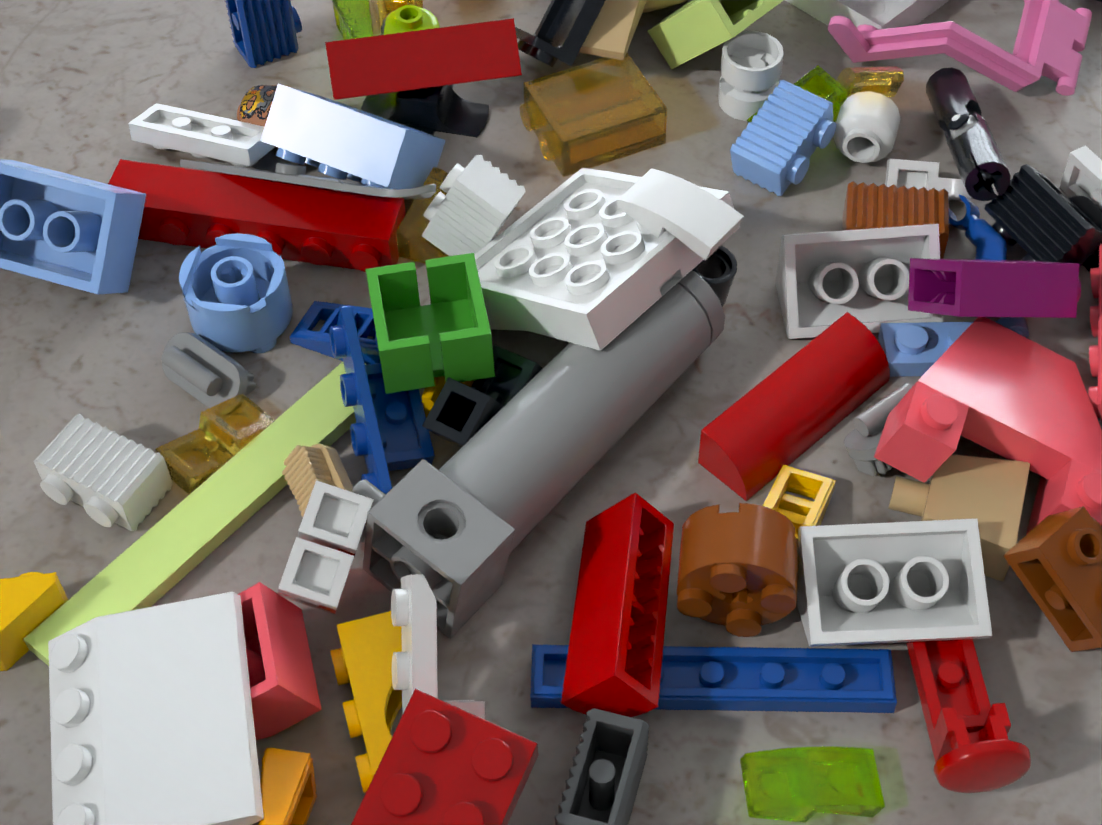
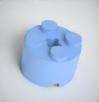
(237, 293)

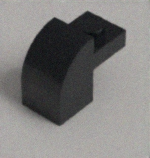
(464, 409)

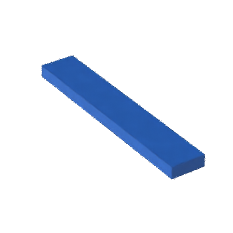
(748, 679)

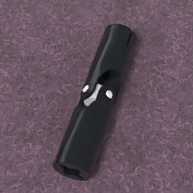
(967, 135)

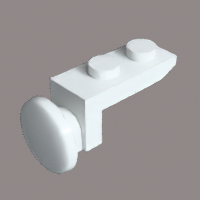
(416, 666)

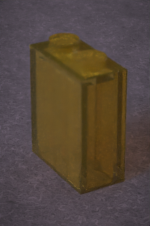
(593, 114)

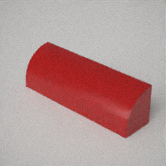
(423, 59)
(794, 407)
(620, 611)

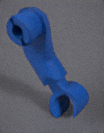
(980, 233)

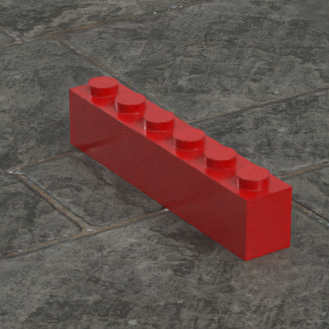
(297, 219)

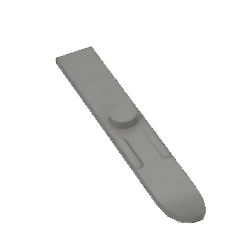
(296, 175)

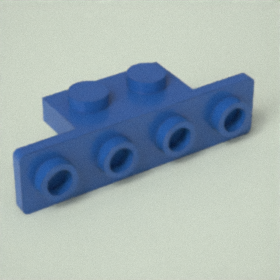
(386, 425)

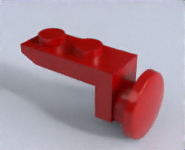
(962, 726)

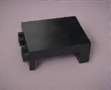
(560, 31)

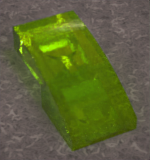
(810, 780)

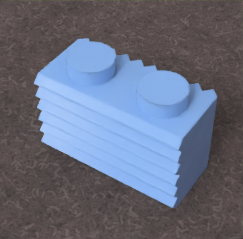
(783, 137)

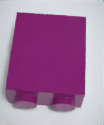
(994, 288)

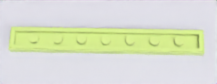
(204, 517)

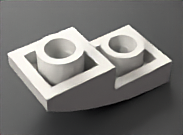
(684, 209)

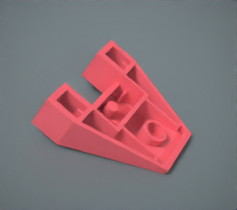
(1014, 403)

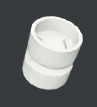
(749, 73)

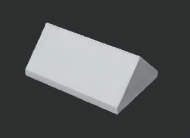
(851, 273)
(892, 582)

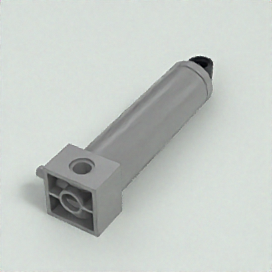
(535, 450)

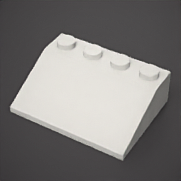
(155, 718)

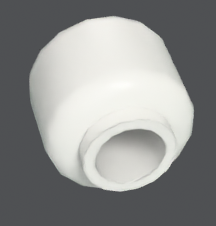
(867, 127)

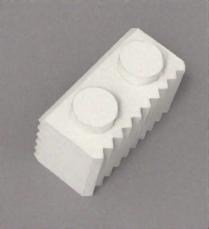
(473, 208)
(103, 473)

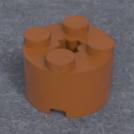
(738, 568)

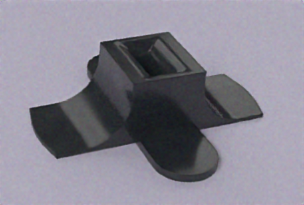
(430, 110)

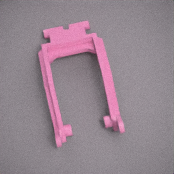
(1044, 45)

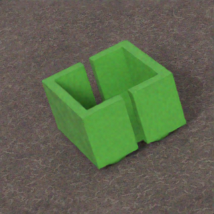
(433, 339)

